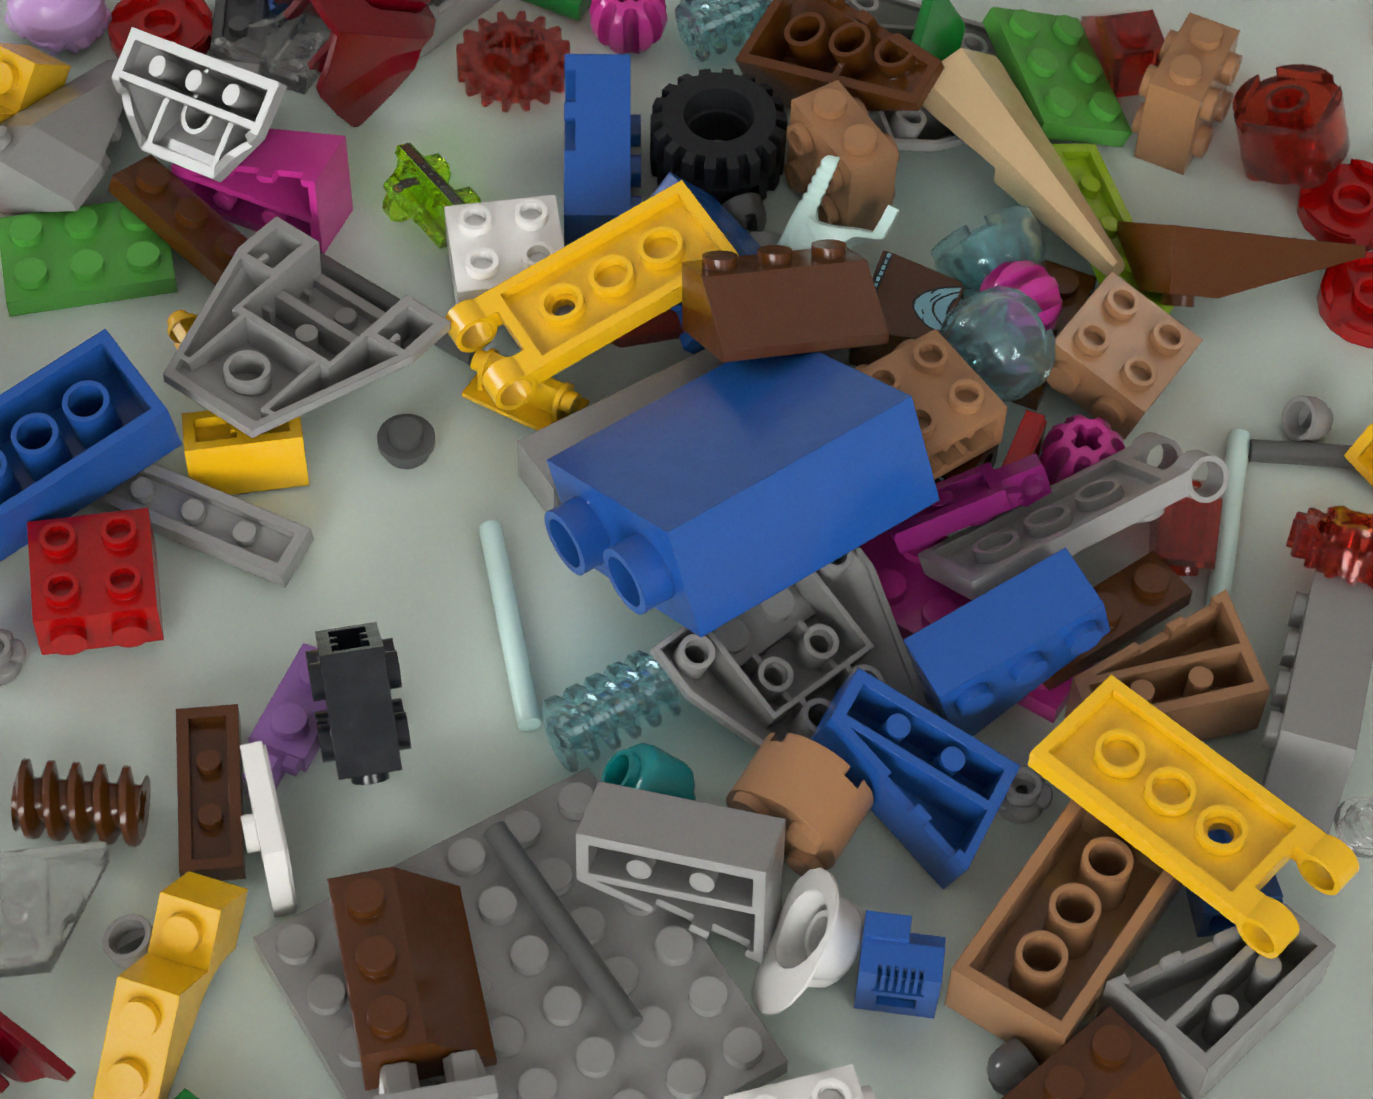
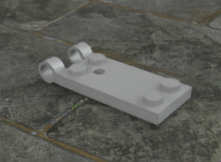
(1074, 515)

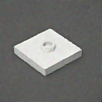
(265, 829)

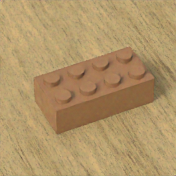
(1060, 935)

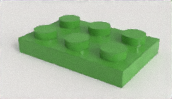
(1058, 76)
(81, 259)

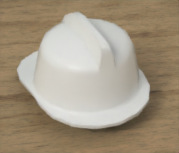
(811, 945)

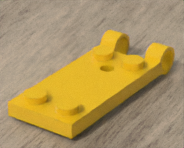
(609, 276)
(1167, 794)

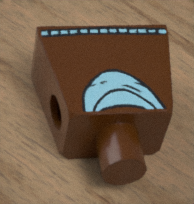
(912, 303)

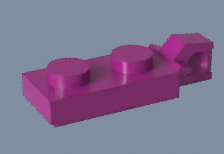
(973, 500)

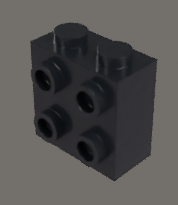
(362, 722)

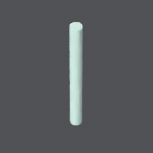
(1236, 460)
(510, 626)

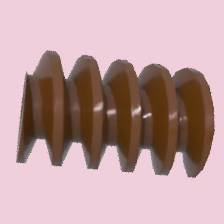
(80, 804)

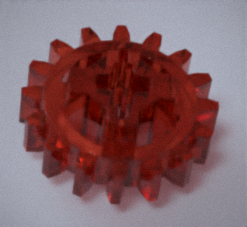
(512, 61)
(1334, 543)

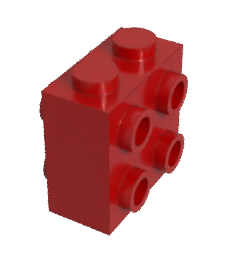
(94, 581)

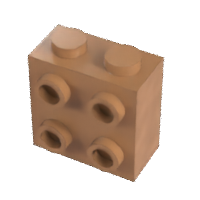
(1186, 93)
(839, 125)
(1119, 354)
(952, 402)

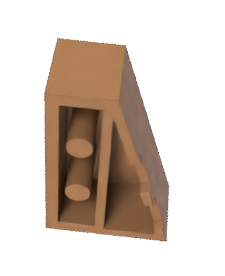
(1192, 671)

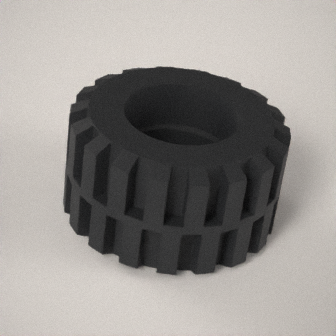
(723, 109)

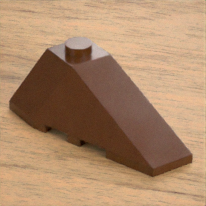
(823, 41)
(1219, 263)

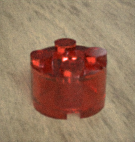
(1291, 126)

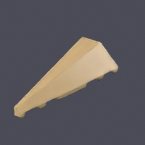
(990, 115)

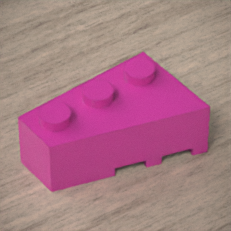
(289, 177)

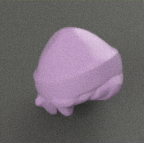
(58, 23)

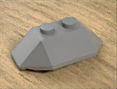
(193, 105)

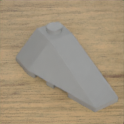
(58, 145)

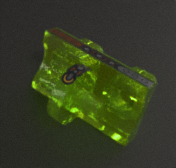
(421, 190)

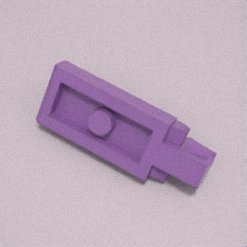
(290, 722)

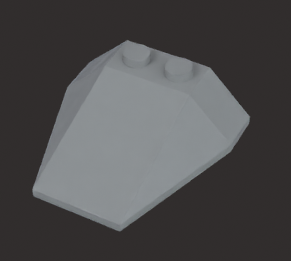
(289, 337)

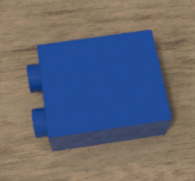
(739, 485)

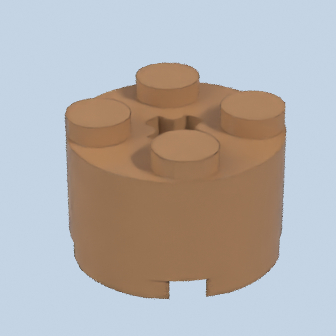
(810, 791)

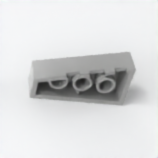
(1320, 697)

